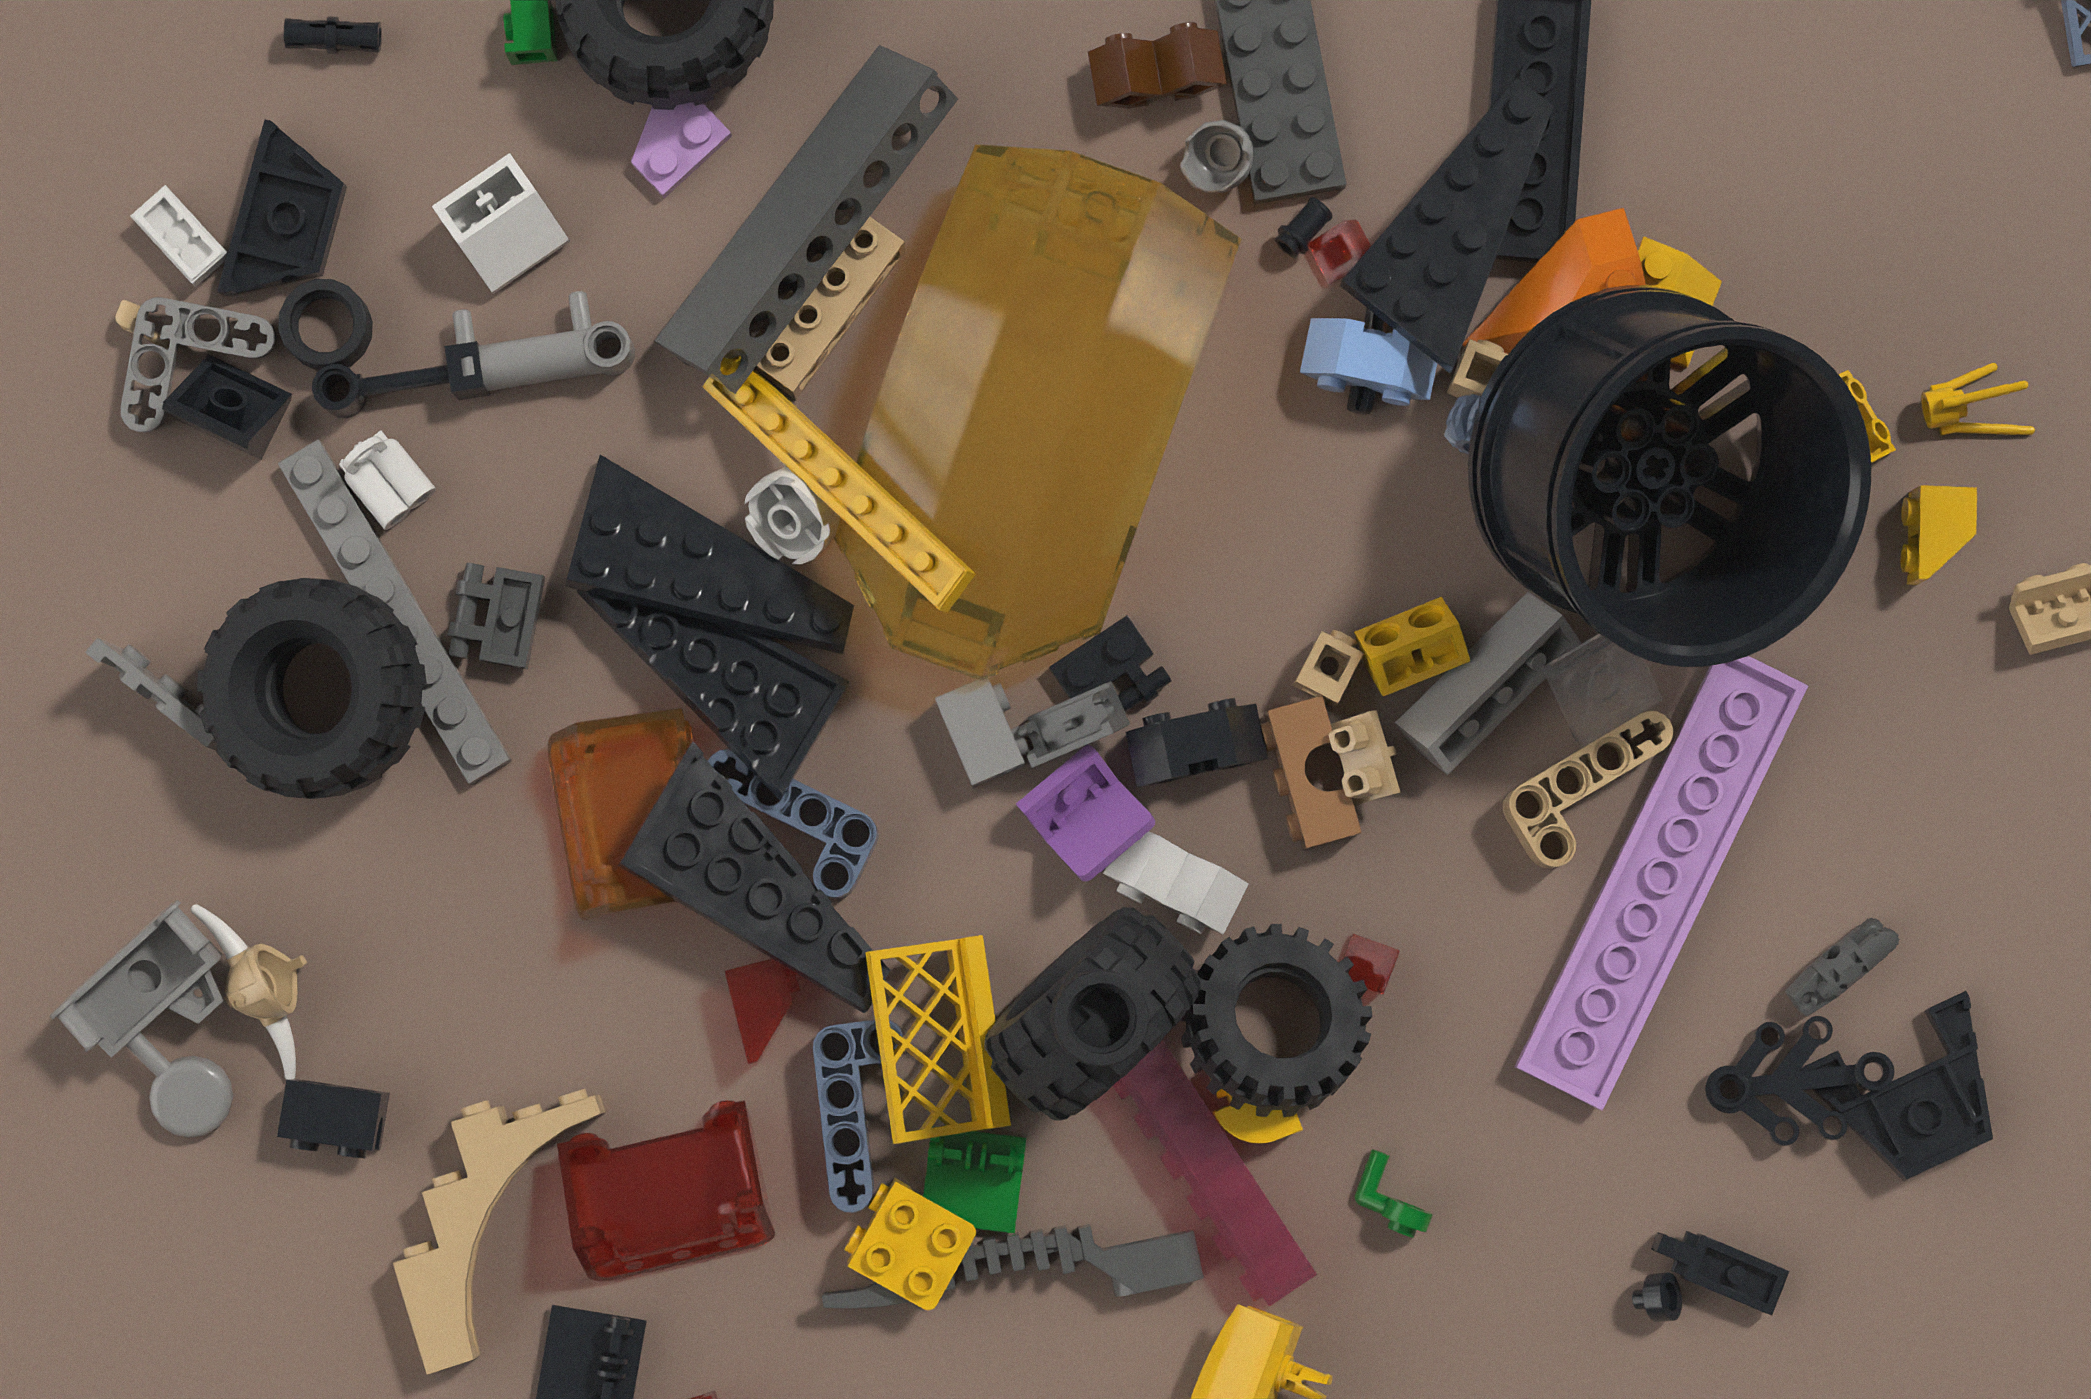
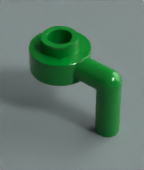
(1403, 1216)

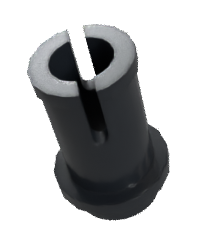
(1303, 228)

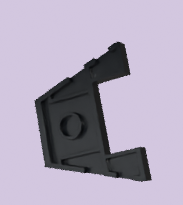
(1928, 1111)

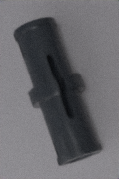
(332, 35)

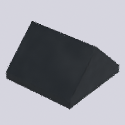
(229, 405)

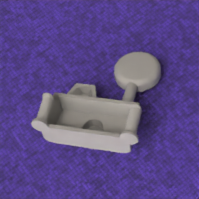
(130, 990)

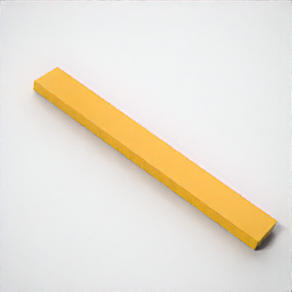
(844, 487)

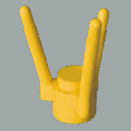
(1944, 406)

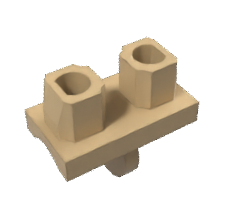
(1364, 758)

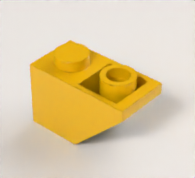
(1938, 527)

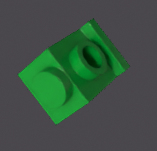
(532, 32)

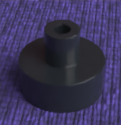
(1659, 1297)

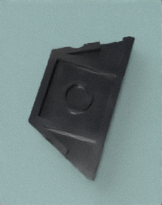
(283, 217)

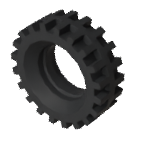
(1242, 1068)

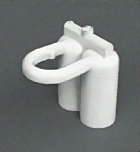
(386, 479)

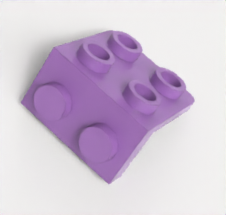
(1086, 814)

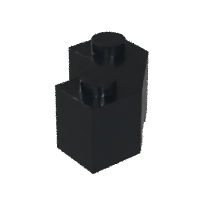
(1196, 743)

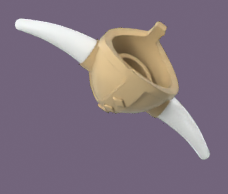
(259, 984)

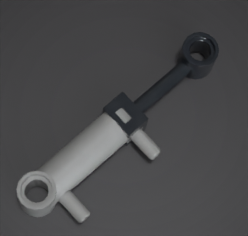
(478, 368)

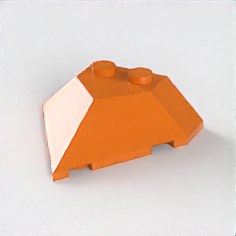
(1589, 257)

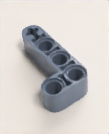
(829, 832)
(850, 1117)

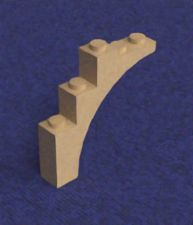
(440, 1280)

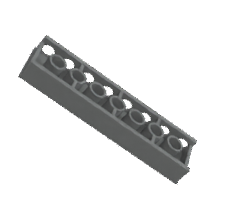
(801, 214)

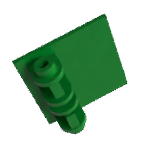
(977, 1177)

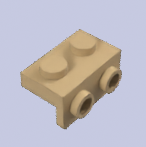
(2053, 609)

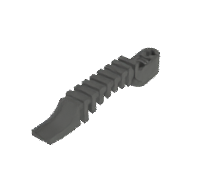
(1132, 1265)

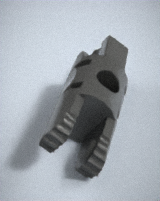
(1842, 966)

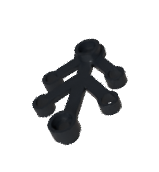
(1789, 1082)

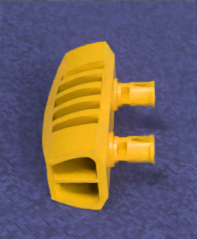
(1256, 1360)

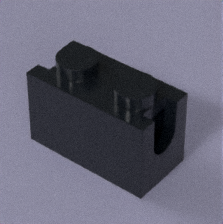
(333, 1116)

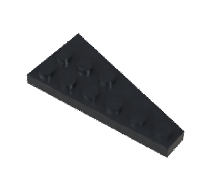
(671, 558)

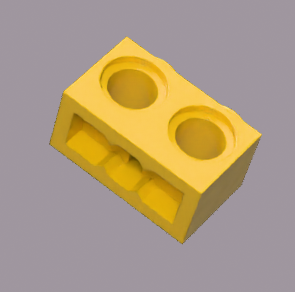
(1412, 646)

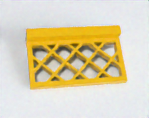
(974, 1019)

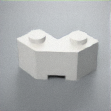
(1179, 881)

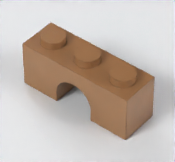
(1316, 814)

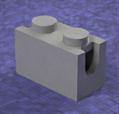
(981, 730)

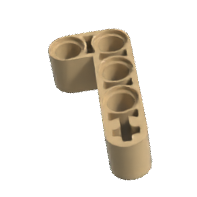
(1590, 778)

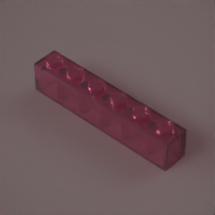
(1216, 1175)

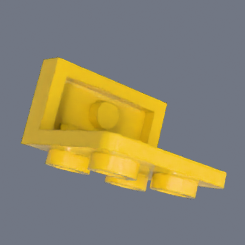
(909, 1244)

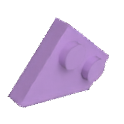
(677, 144)

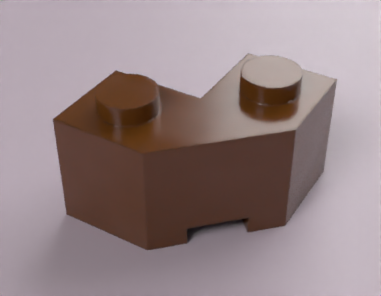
(1135, 70)

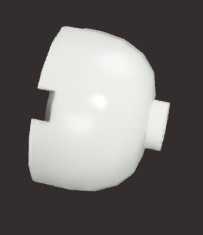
(789, 517)

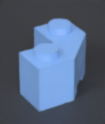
(1347, 354)

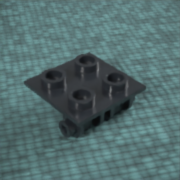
(590, 1355)

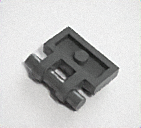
(509, 620)

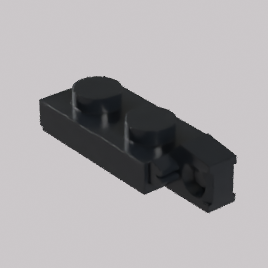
(1724, 1269)

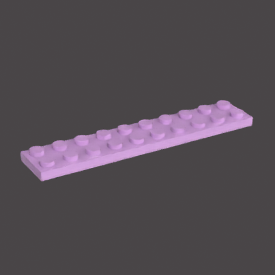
(1660, 879)

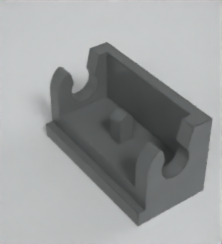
(1074, 723)

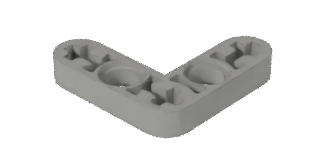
(182, 333)

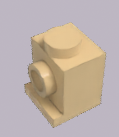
(1335, 647)

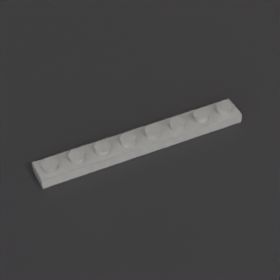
(370, 567)

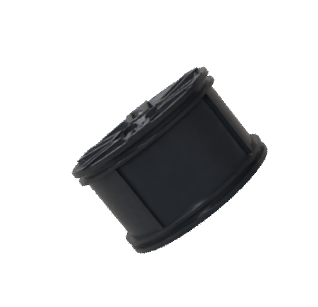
(1560, 412)

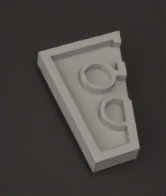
(164, 691)

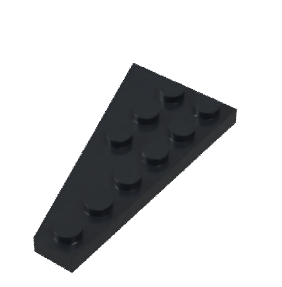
(1441, 247)
(738, 682)
(735, 873)

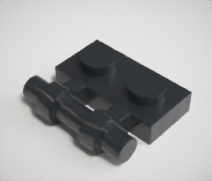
(1106, 659)

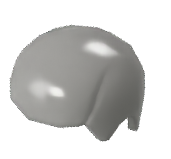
(1217, 157)

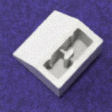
(501, 223)

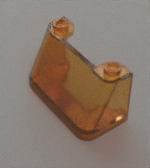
(603, 789)

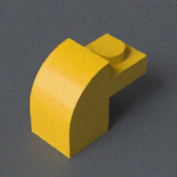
(1252, 1128)

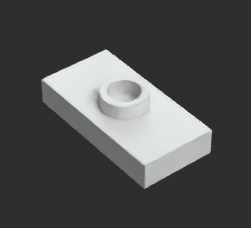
(180, 235)

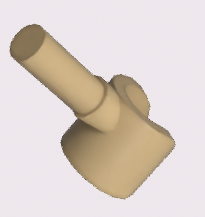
(126, 318)

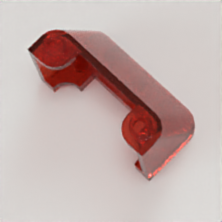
(666, 1196)

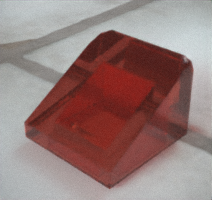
(1339, 249)
(1371, 962)

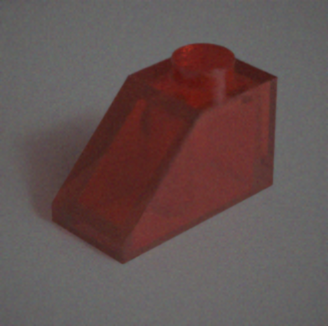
(761, 1003)

